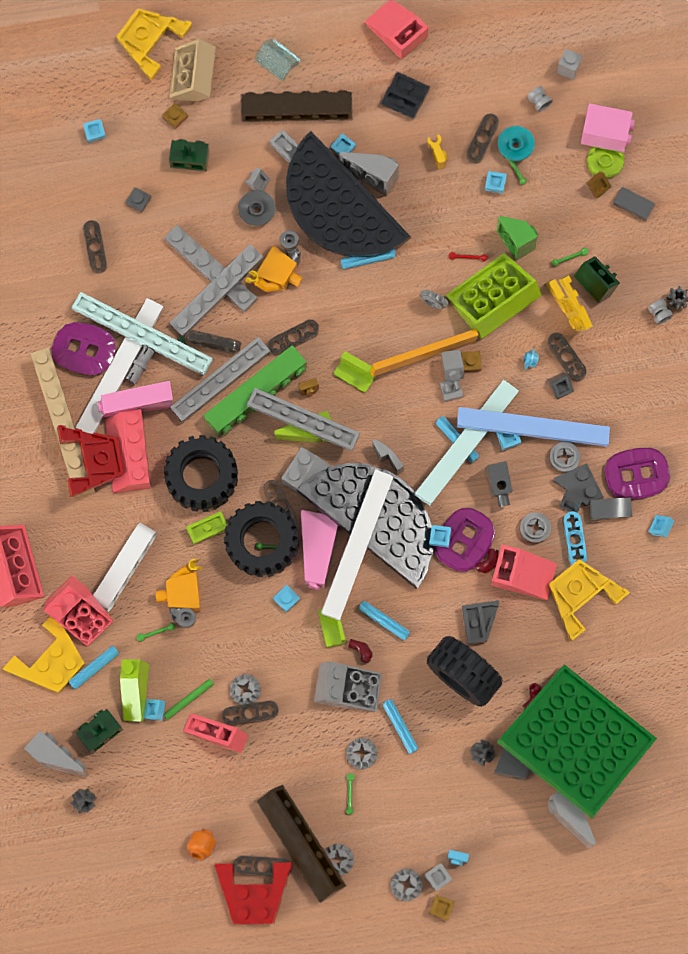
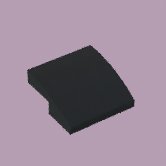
(405, 95)

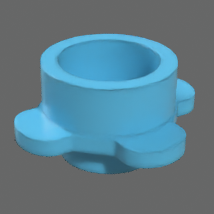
(530, 359)

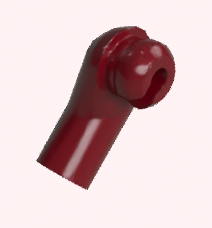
(488, 564)
(363, 648)
(534, 690)

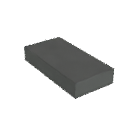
(634, 203)

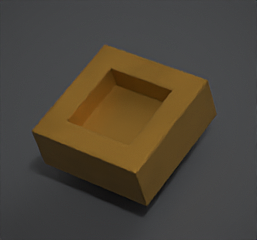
(175, 115)
(598, 184)
(471, 361)
(308, 387)
(441, 907)

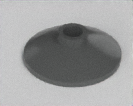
(254, 200)

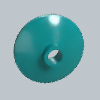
(516, 135)

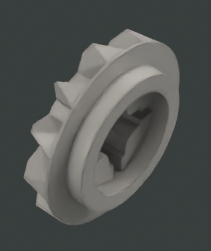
(433, 299)
(570, 450)
(530, 520)
(247, 698)
(355, 760)
(344, 852)
(410, 893)

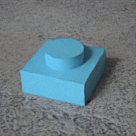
(94, 130)
(342, 144)
(495, 182)
(508, 440)
(661, 526)
(440, 536)
(286, 598)
(154, 709)
(457, 858)

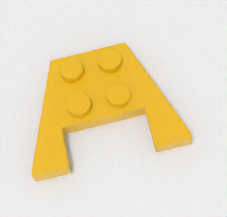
(144, 32)
(569, 304)
(578, 586)
(55, 665)

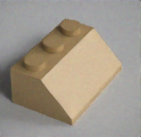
(192, 71)

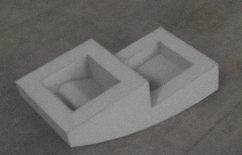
(385, 453)

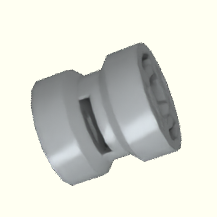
(539, 98)
(660, 311)

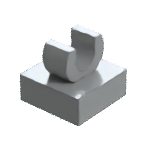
(258, 180)
(451, 390)
(438, 877)

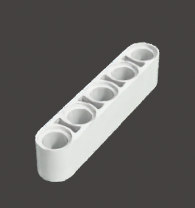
(124, 566)

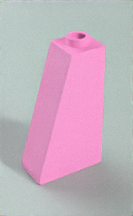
(146, 398)
(318, 544)

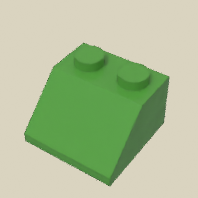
(517, 236)

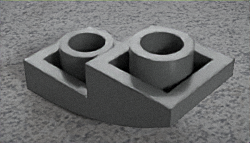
(610, 508)

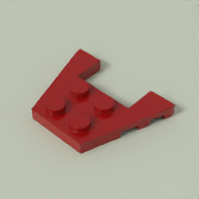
(100, 458)
(253, 901)

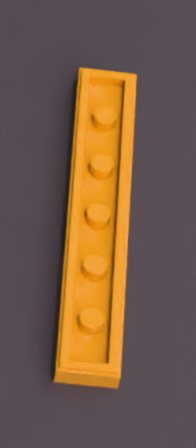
(424, 352)

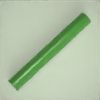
(188, 699)

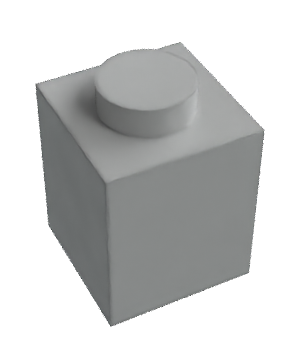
(569, 64)
(452, 365)

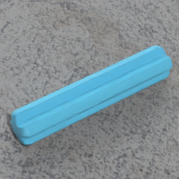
(350, 262)
(453, 435)
(384, 620)
(93, 667)
(400, 726)

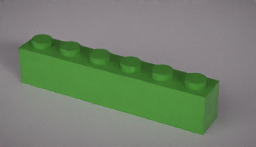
(269, 379)

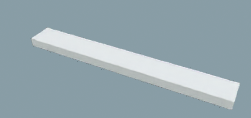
(118, 369)
(357, 545)

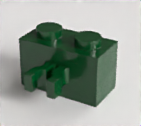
(189, 155)
(597, 279)
(99, 730)

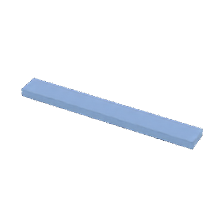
(533, 426)

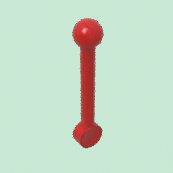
(452, 256)

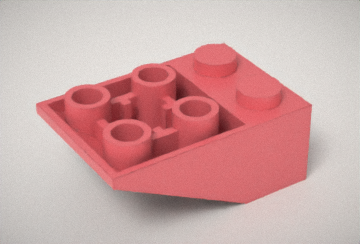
(397, 28)
(523, 572)
(78, 611)

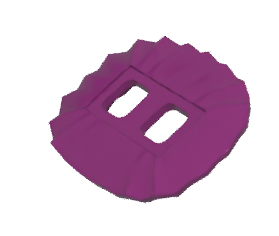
(79, 361)
(634, 460)
(476, 547)

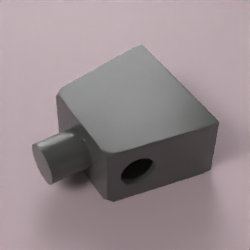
(496, 474)
(511, 767)

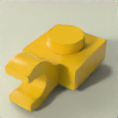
(439, 155)

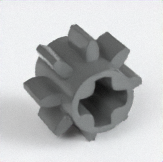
(679, 302)
(482, 752)
(83, 800)

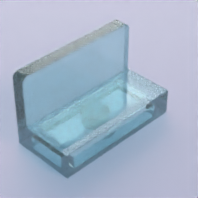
(276, 58)

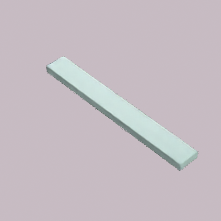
(142, 333)
(463, 447)

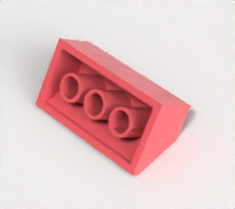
(130, 431)
(17, 568)

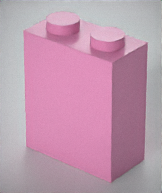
(607, 128)

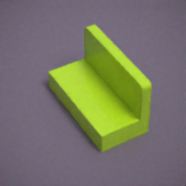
(354, 372)
(332, 631)

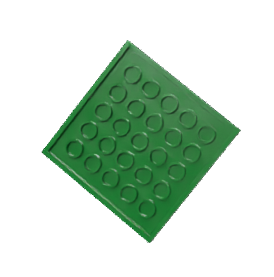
(577, 741)

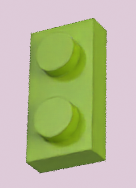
(207, 528)

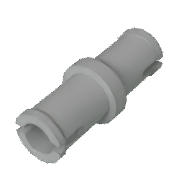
(140, 364)

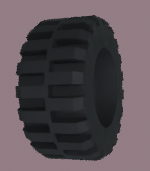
(193, 450)
(248, 517)
(464, 671)

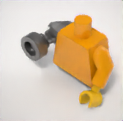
(278, 268)
(182, 594)

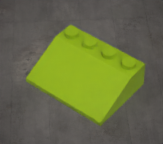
(494, 295)

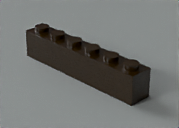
(296, 106)
(301, 843)

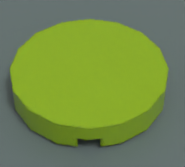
(606, 161)

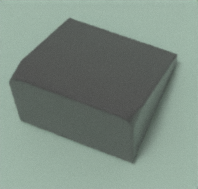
(560, 385)

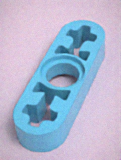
(567, 526)

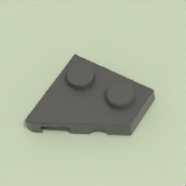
(580, 482)
(479, 620)

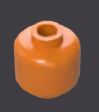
(201, 844)

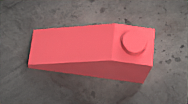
(216, 733)

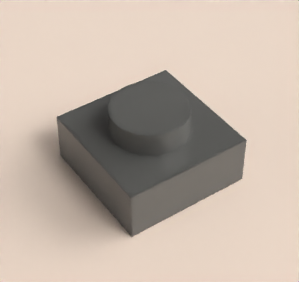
(138, 200)
(571, 502)

